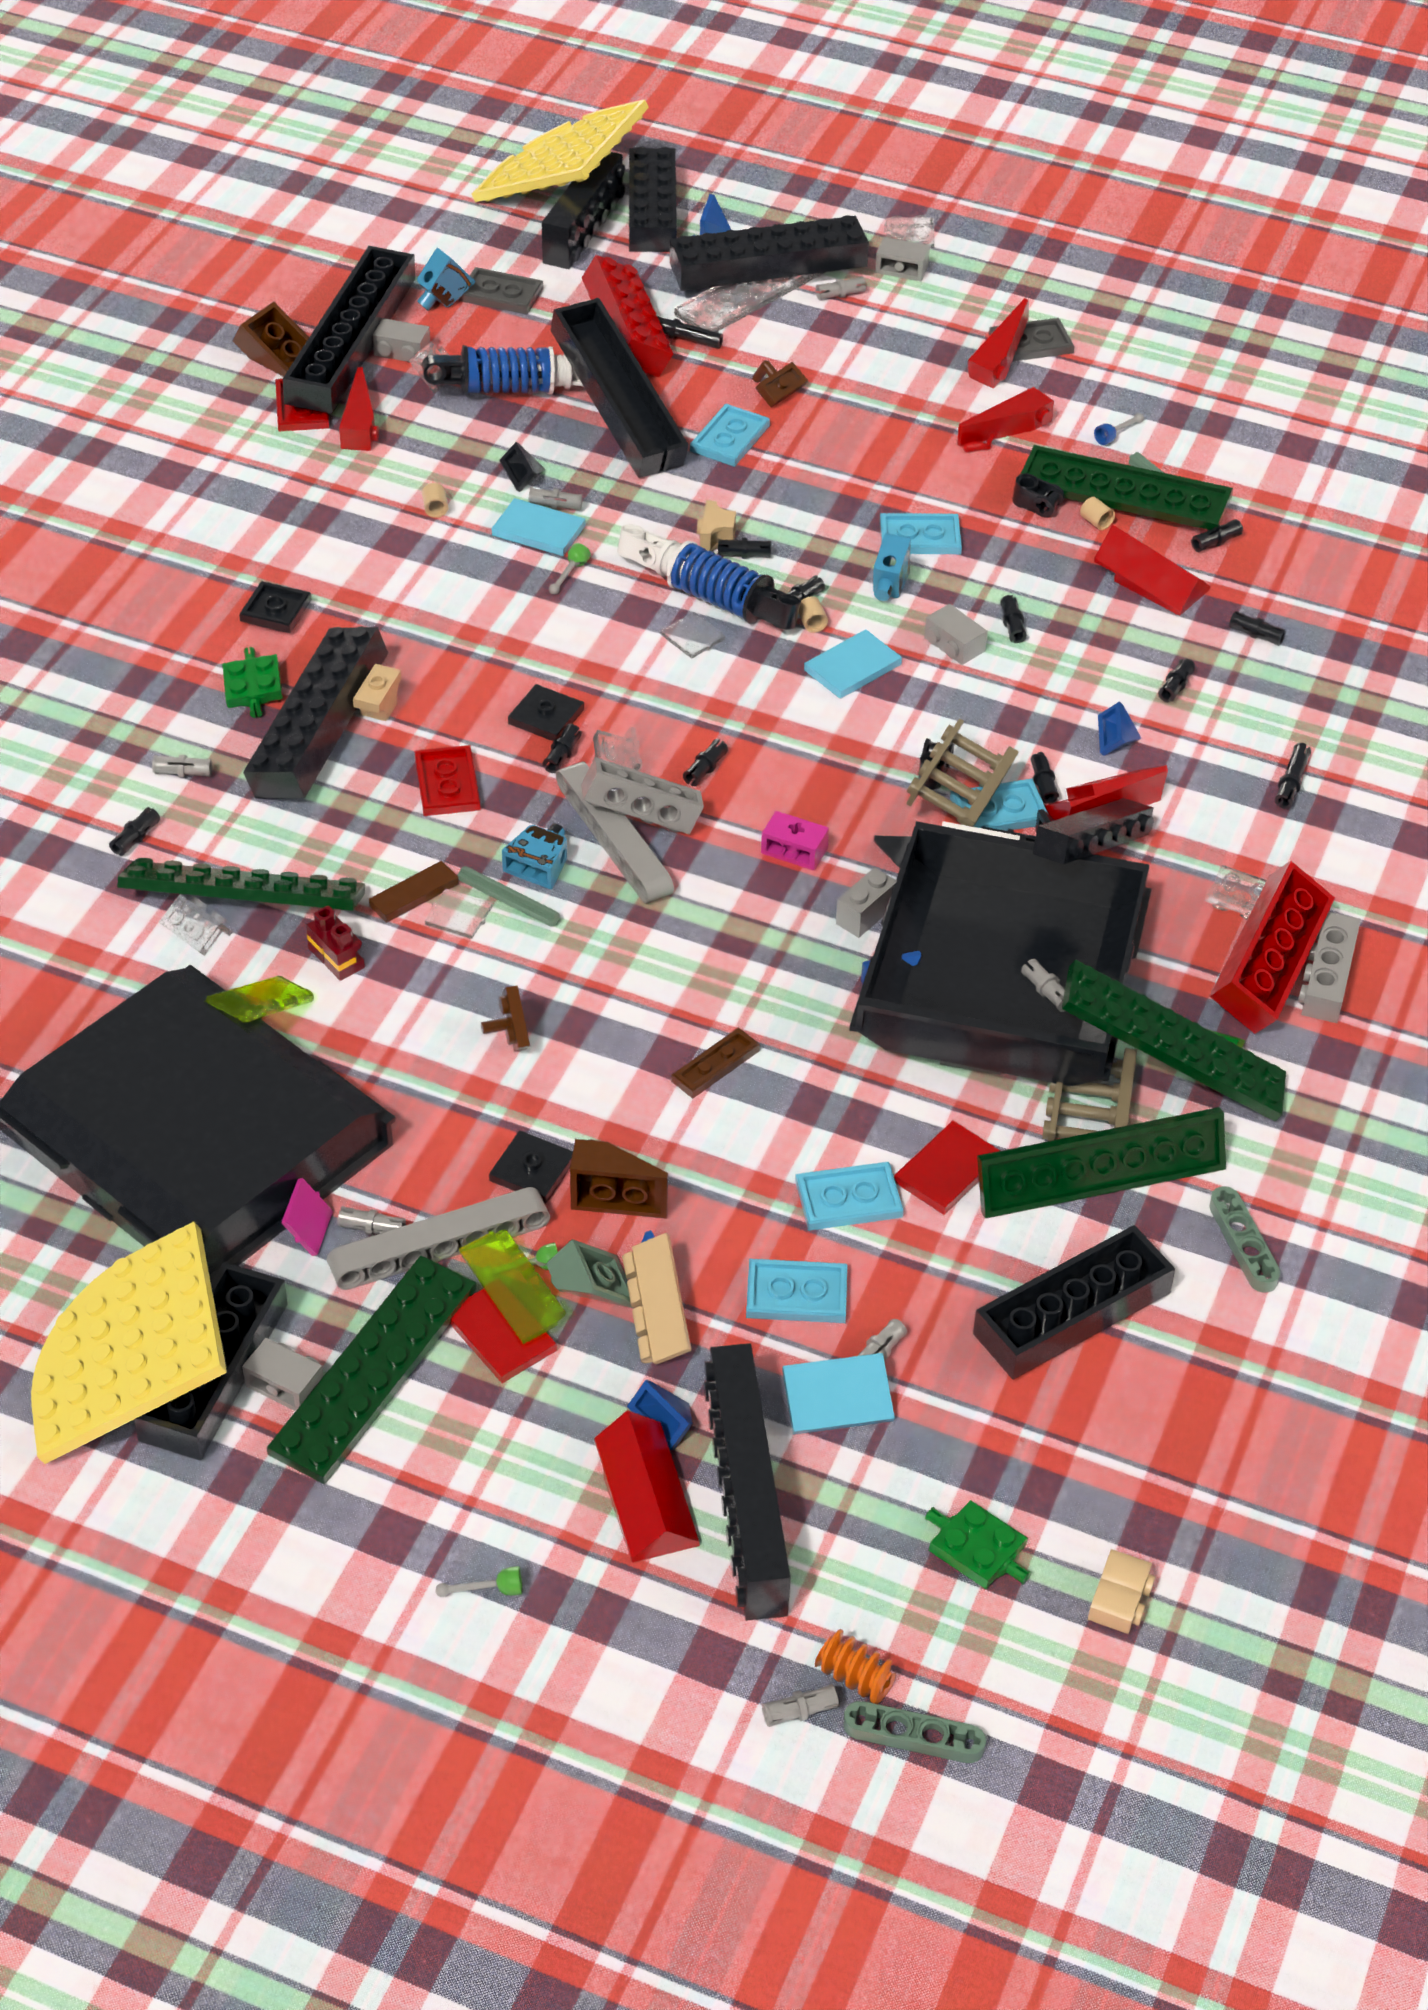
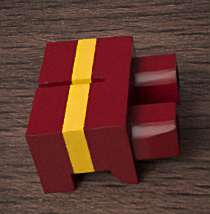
(334, 943)

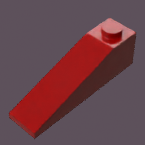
(994, 357)
(1011, 417)
(358, 424)

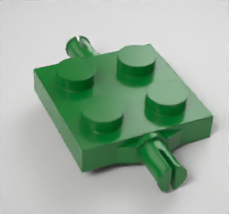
(252, 681)
(978, 1544)

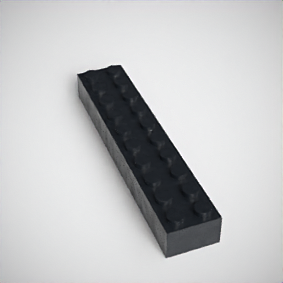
(347, 328)

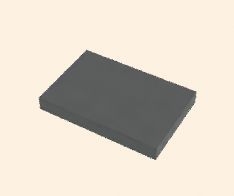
(502, 291)
(1042, 340)

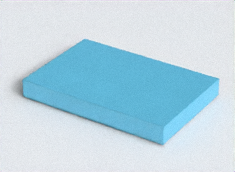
(730, 435)
(538, 527)
(927, 531)
(852, 663)
(1011, 806)
(848, 1196)
(797, 1291)
(838, 1393)

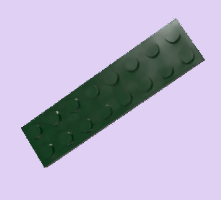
(1131, 487)
(242, 885)
(1174, 1040)
(1101, 1162)
(371, 1370)

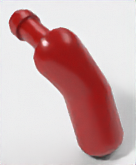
(977, 445)

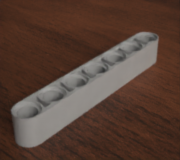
(617, 838)
(435, 1237)

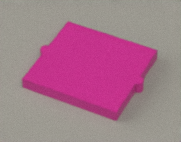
(307, 1217)

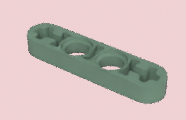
(1247, 1238)
(912, 1739)

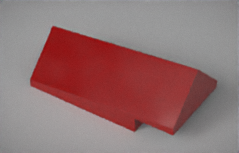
(1149, 572)
(1139, 786)
(645, 1488)

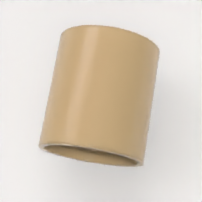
(434, 500)
(1097, 513)
(812, 614)

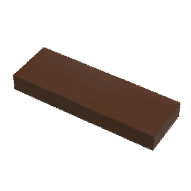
(413, 891)
(715, 1063)

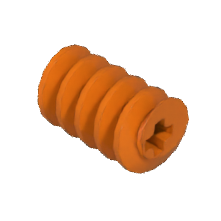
(855, 1667)

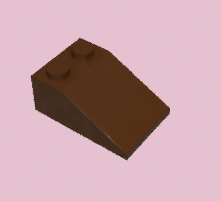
(271, 339)
(616, 1181)

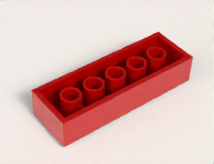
(631, 311)
(1272, 947)

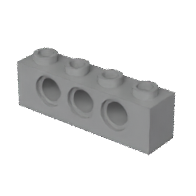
(632, 784)
(1330, 967)

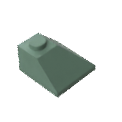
(589, 1274)

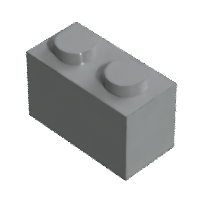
(902, 259)
(399, 339)
(955, 634)
(864, 902)
(281, 1373)

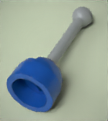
(1107, 433)

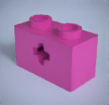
(794, 840)

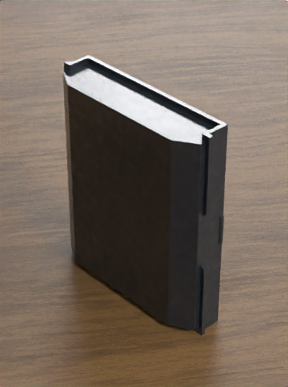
(977, 916)
(191, 1119)

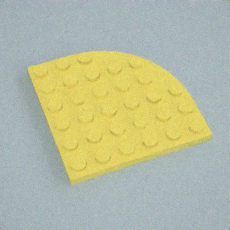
(561, 153)
(127, 1344)

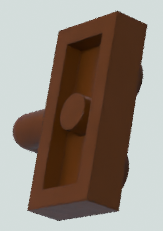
(779, 383)
(514, 1023)

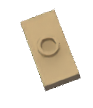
(716, 525)
(378, 692)

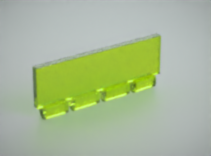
(261, 998)
(513, 1284)

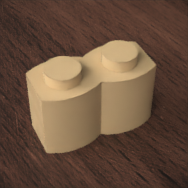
(1120, 1592)

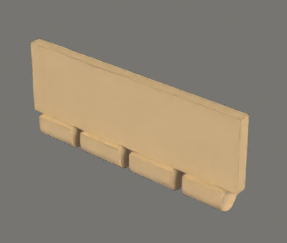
(656, 1300)

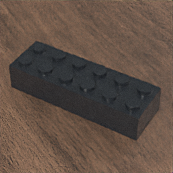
(652, 199)
(582, 212)
(1073, 1301)
(247, 1313)

